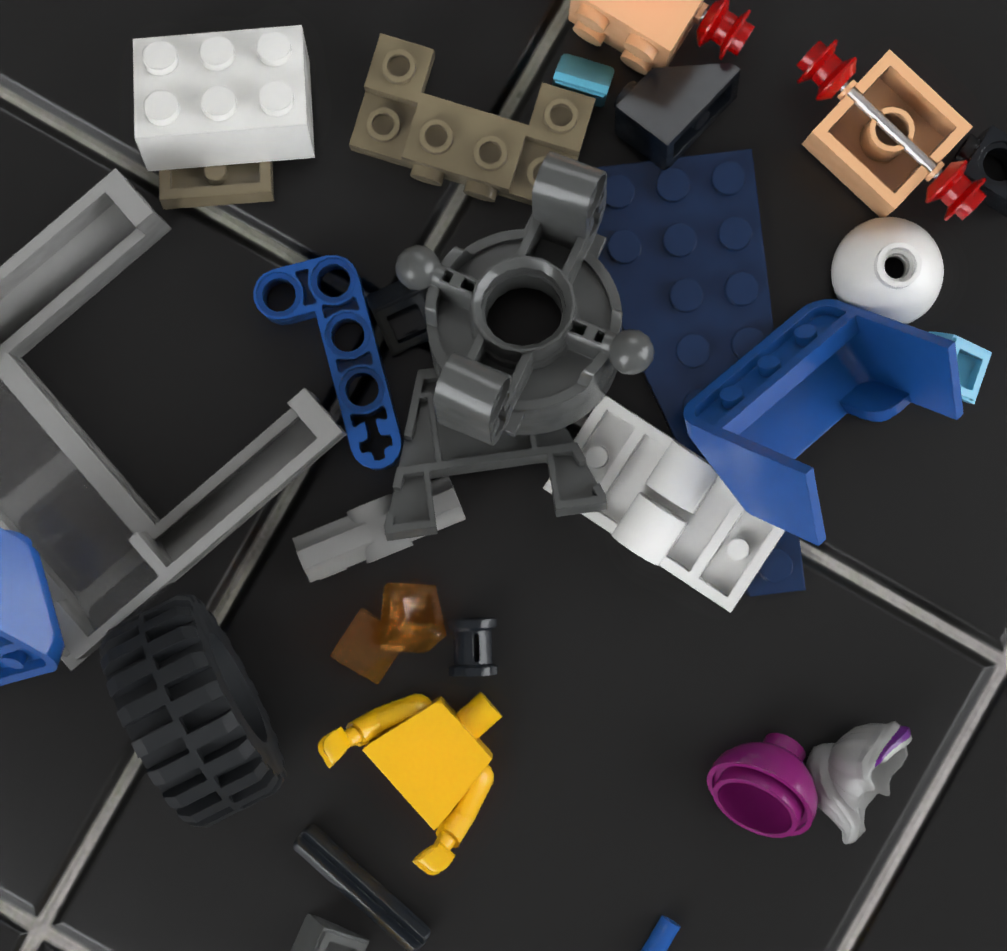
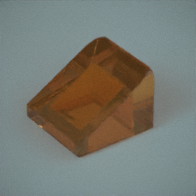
(410, 618)
(361, 648)

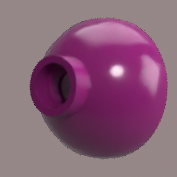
(765, 787)

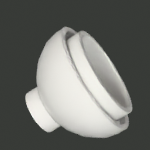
(860, 272)

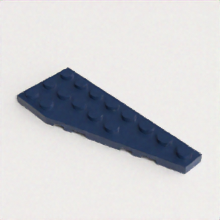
(697, 285)

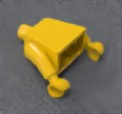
(430, 760)

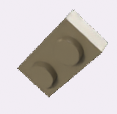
(216, 185)

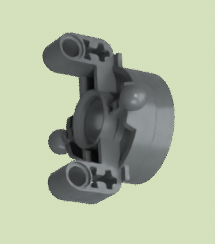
(542, 386)

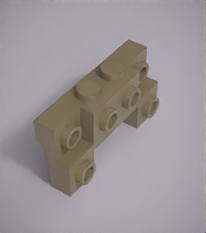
(458, 141)

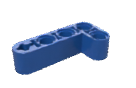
(344, 366)

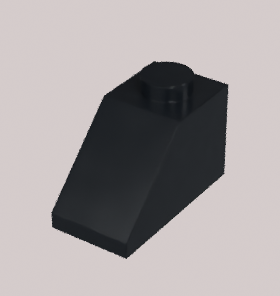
(673, 108)

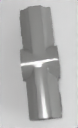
(362, 534)

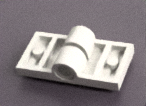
(672, 505)

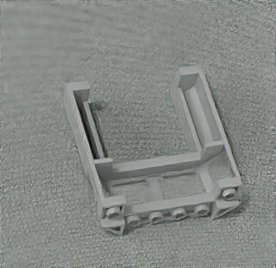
(92, 529)

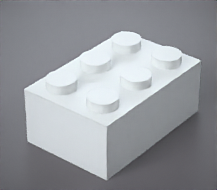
(223, 98)

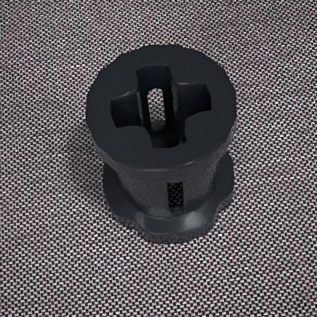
(472, 647)

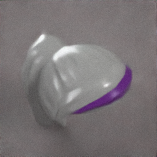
(855, 771)

